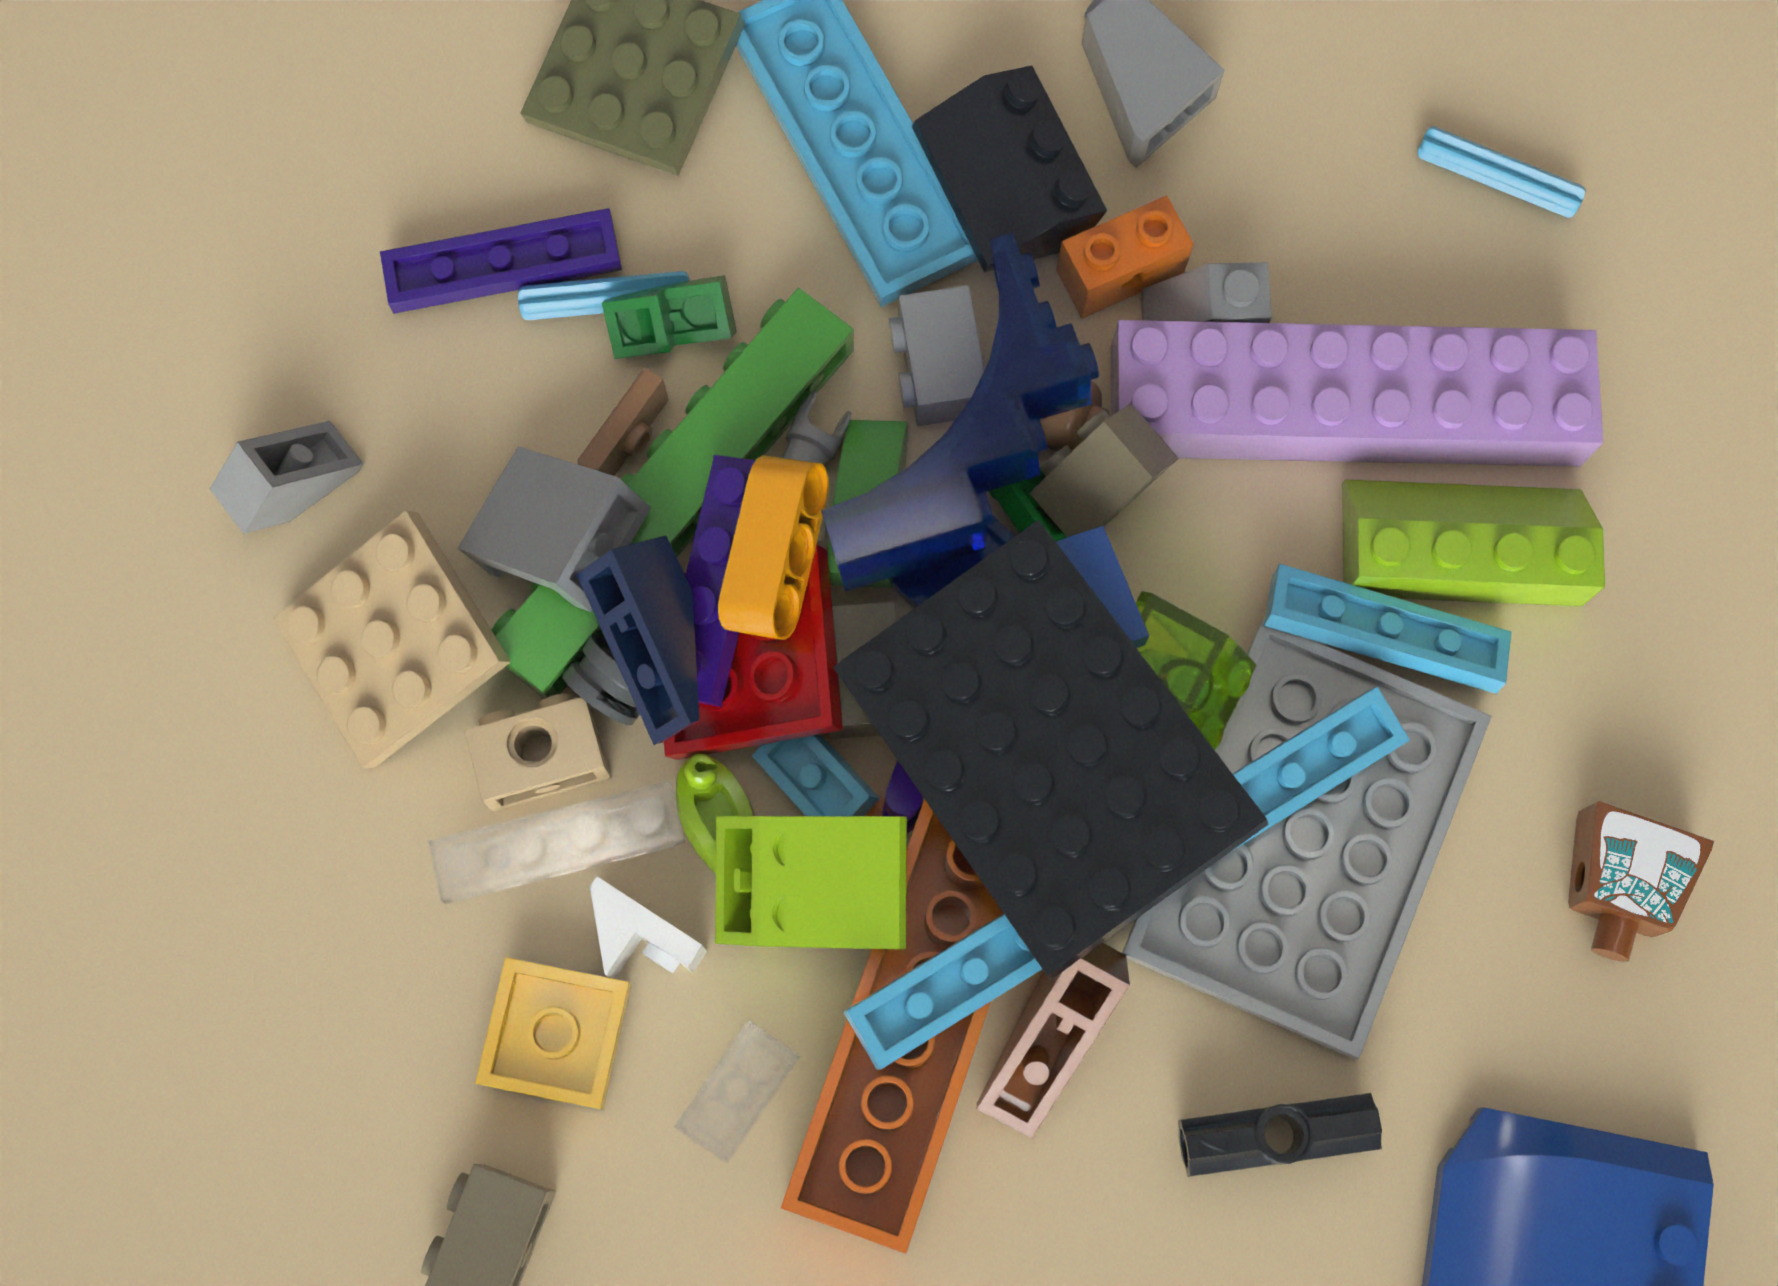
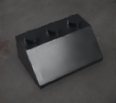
(1009, 165)

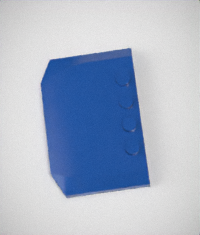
(1566, 1208)

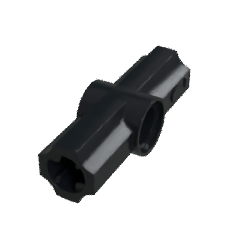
(1318, 1126)

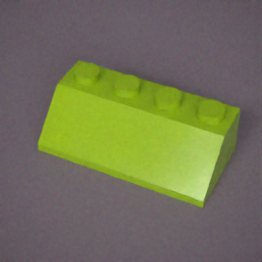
(1472, 542)

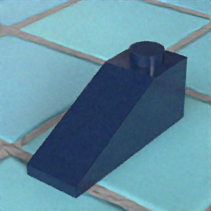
(649, 627)

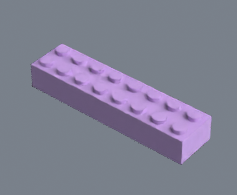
(1362, 391)

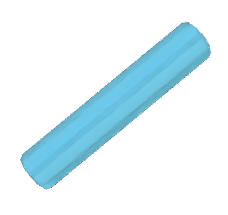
(1501, 172)
(585, 296)

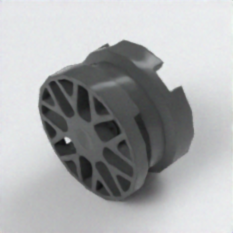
(601, 682)

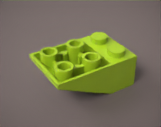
(811, 881)

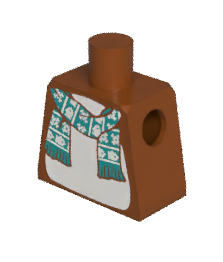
(1631, 875)

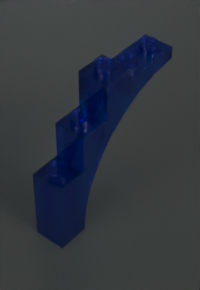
(941, 499)

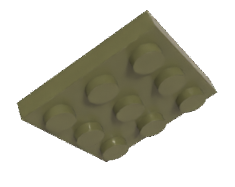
(634, 75)

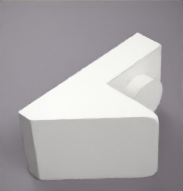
(625, 922)

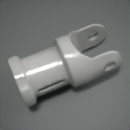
(808, 441)

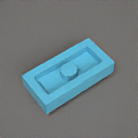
(816, 777)

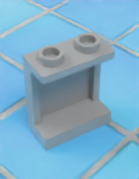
(552, 522)

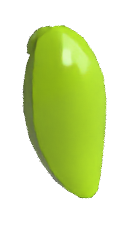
(705, 791)

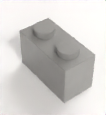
(940, 352)

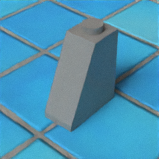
(1146, 73)

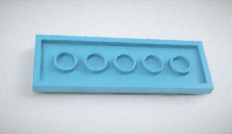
(854, 143)

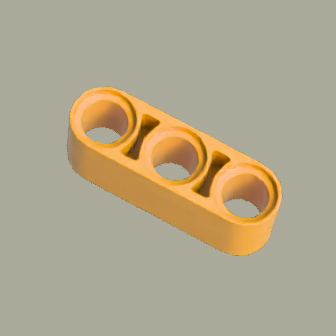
(773, 547)

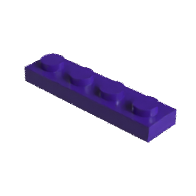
(500, 260)
(707, 570)

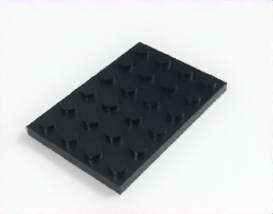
(1049, 749)

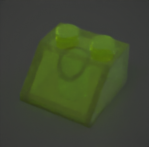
(1195, 663)

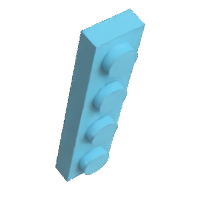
(1388, 628)

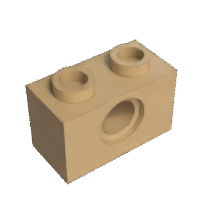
(573, 760)

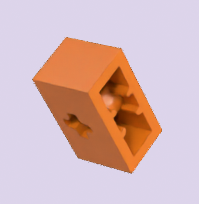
(1124, 256)

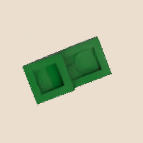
(669, 316)

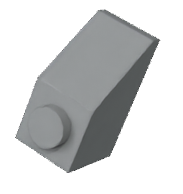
(1212, 295)
(283, 474)

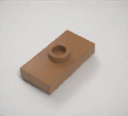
(628, 426)

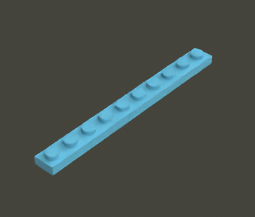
(996, 957)

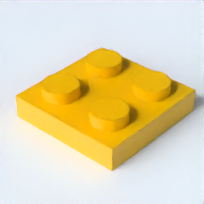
(553, 1033)

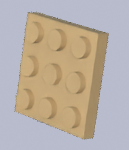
(391, 639)

